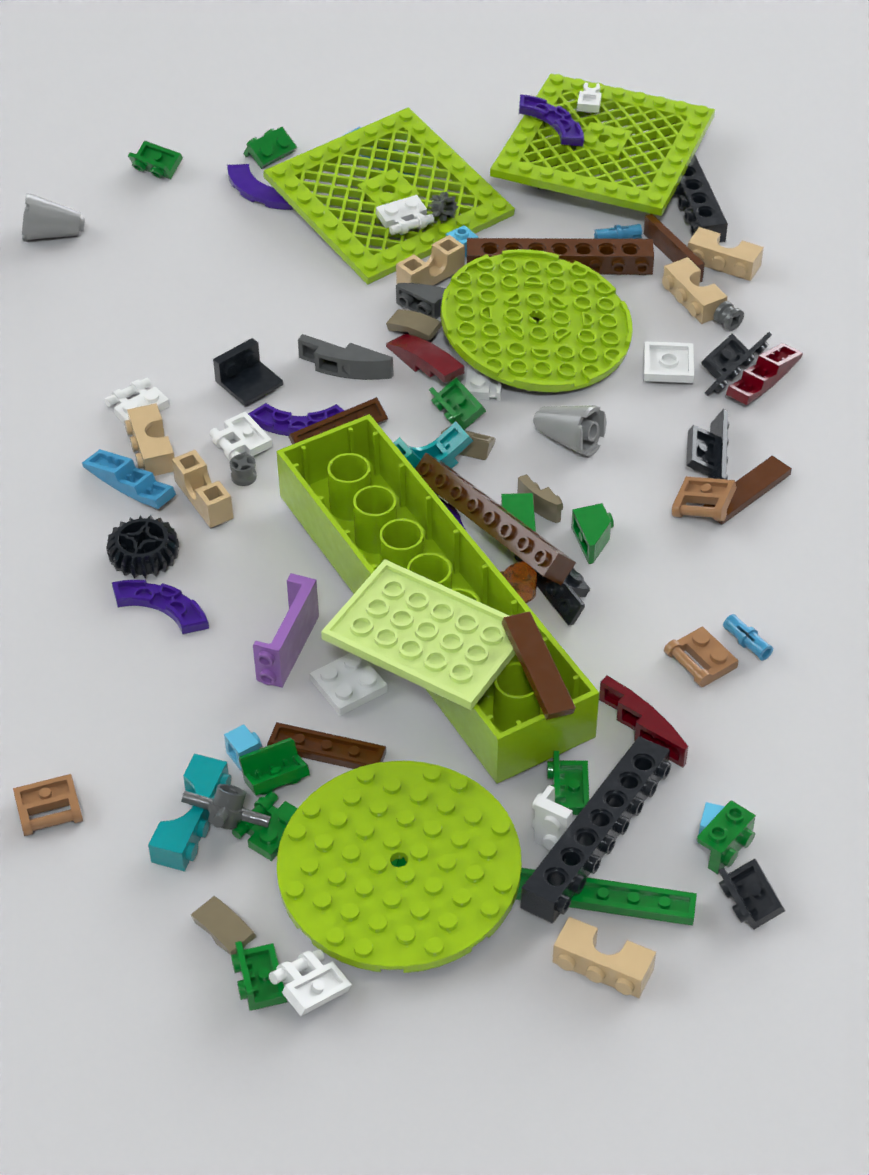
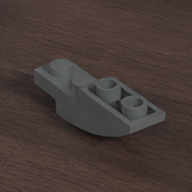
(420, 298)
(347, 362)

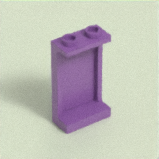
(277, 659)

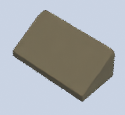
(480, 447)

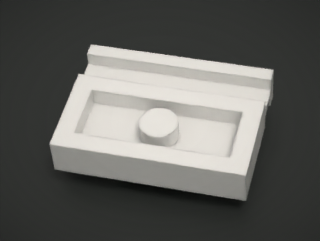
(482, 386)

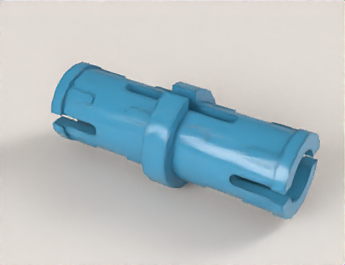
(619, 232)
(748, 637)

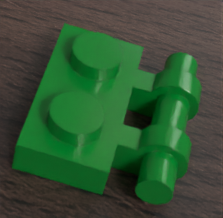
(263, 839)

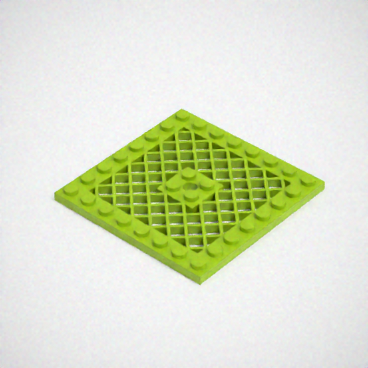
(607, 144)
(372, 263)

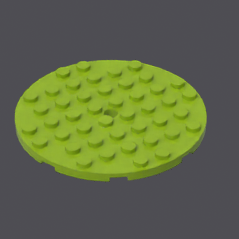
(492, 326)
(409, 917)

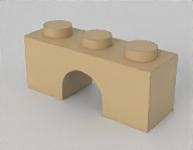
(445, 260)
(737, 261)
(683, 282)
(148, 439)
(208, 498)
(625, 971)

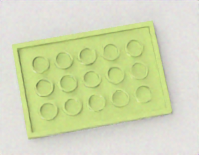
(423, 634)

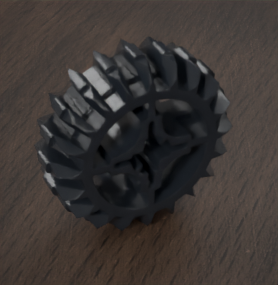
(142, 546)

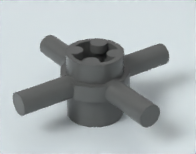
(226, 807)

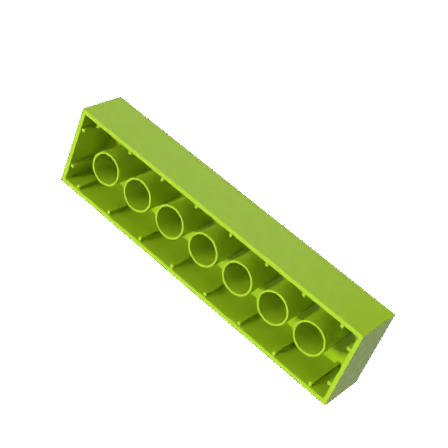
(371, 506)

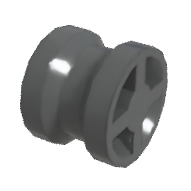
(728, 315)
(243, 470)

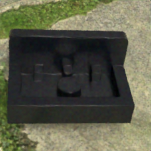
(752, 893)

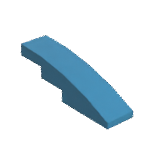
(126, 478)

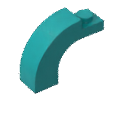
(443, 448)

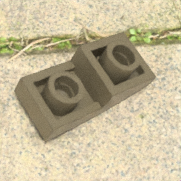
(414, 323)
(545, 501)
(222, 925)

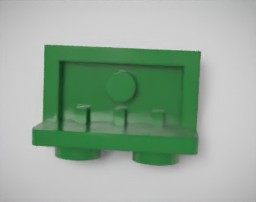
(270, 147)
(156, 160)
(458, 404)
(273, 767)
(570, 782)
(727, 835)
(255, 968)

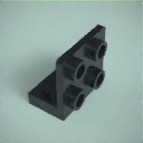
(243, 373)

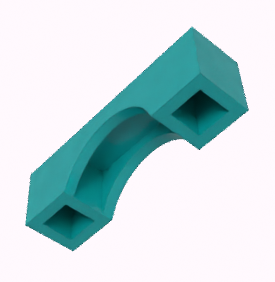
(177, 840)

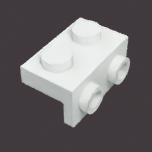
(550, 819)

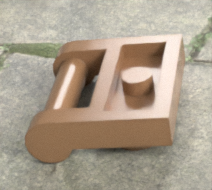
(704, 491)
(706, 651)
(45, 797)

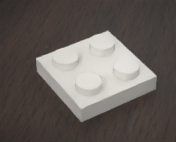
(668, 362)
(348, 683)

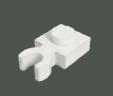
(589, 99)

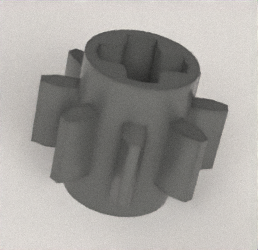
(443, 206)

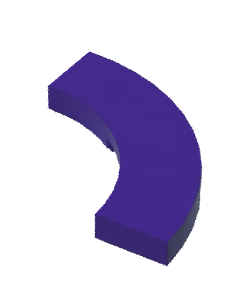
(560, 119)
(253, 189)
(284, 422)
(164, 598)

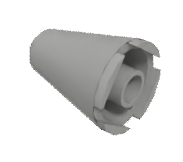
(49, 219)
(573, 426)

